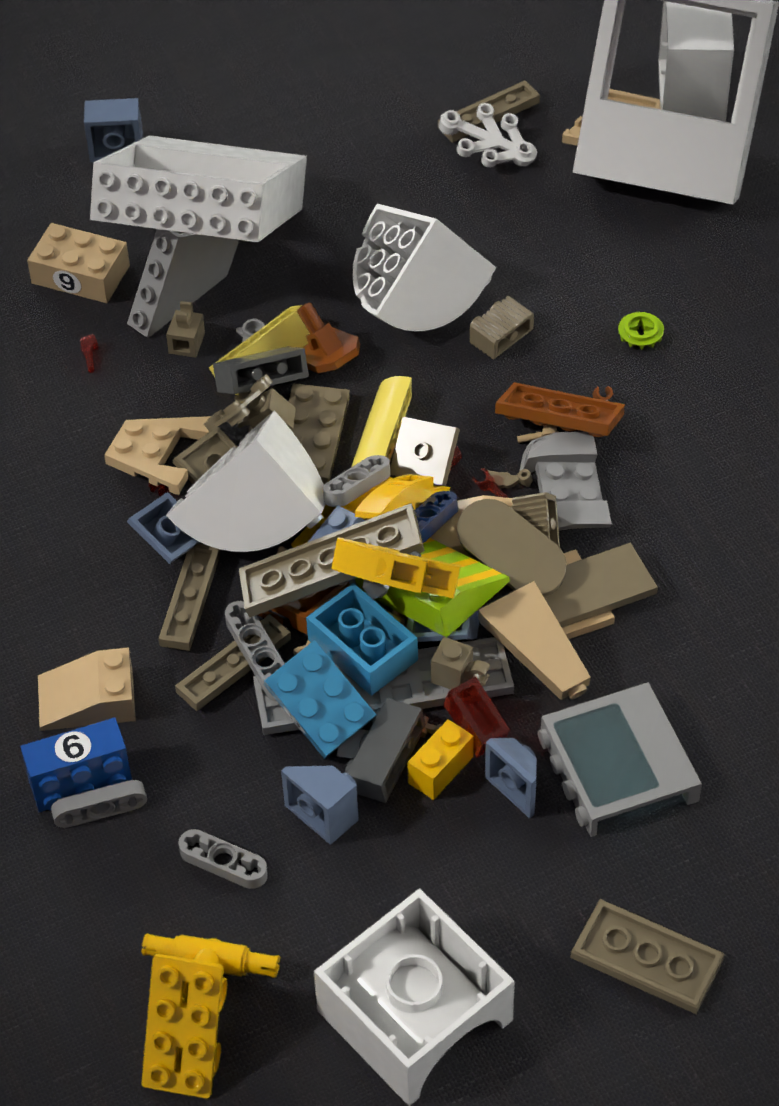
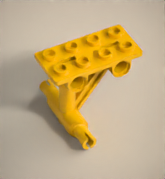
(186, 1005)

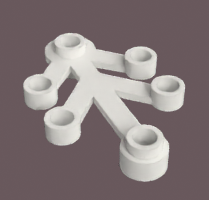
(516, 150)

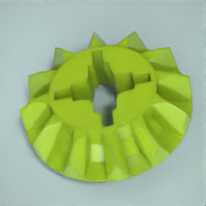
(651, 326)

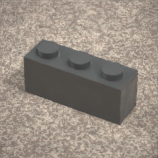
(279, 364)
(386, 749)

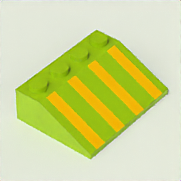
(444, 614)

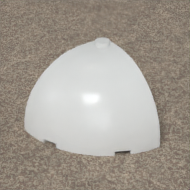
(416, 270)
(254, 493)

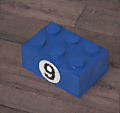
(76, 762)

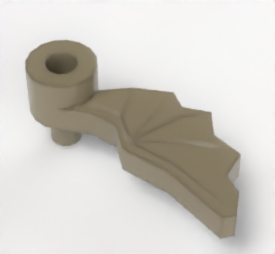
(506, 480)

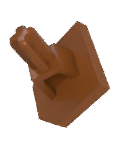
(327, 346)

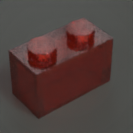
(476, 714)

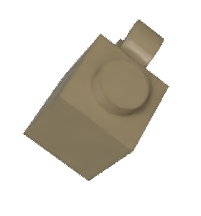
(185, 331)
(266, 404)
(455, 665)

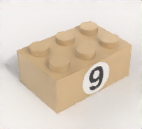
(78, 262)

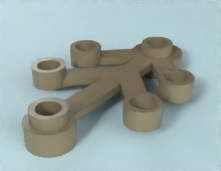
(239, 408)

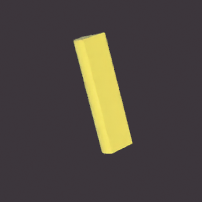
(282, 331)
(385, 418)

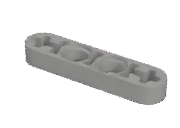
(255, 651)

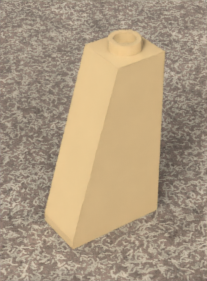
(537, 640)

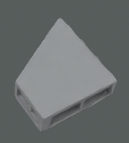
(178, 270)

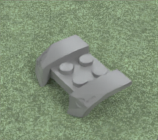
(568, 470)

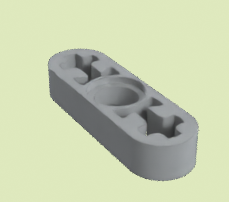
(356, 480)
(84, 808)
(230, 871)

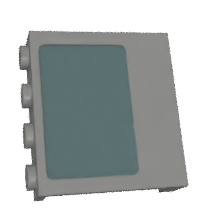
(617, 755)

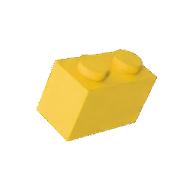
(440, 759)

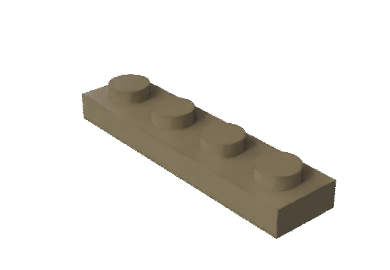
(507, 101)
(189, 597)
(226, 667)

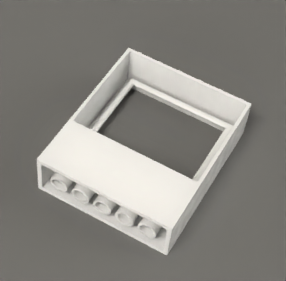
(669, 147)
(198, 188)

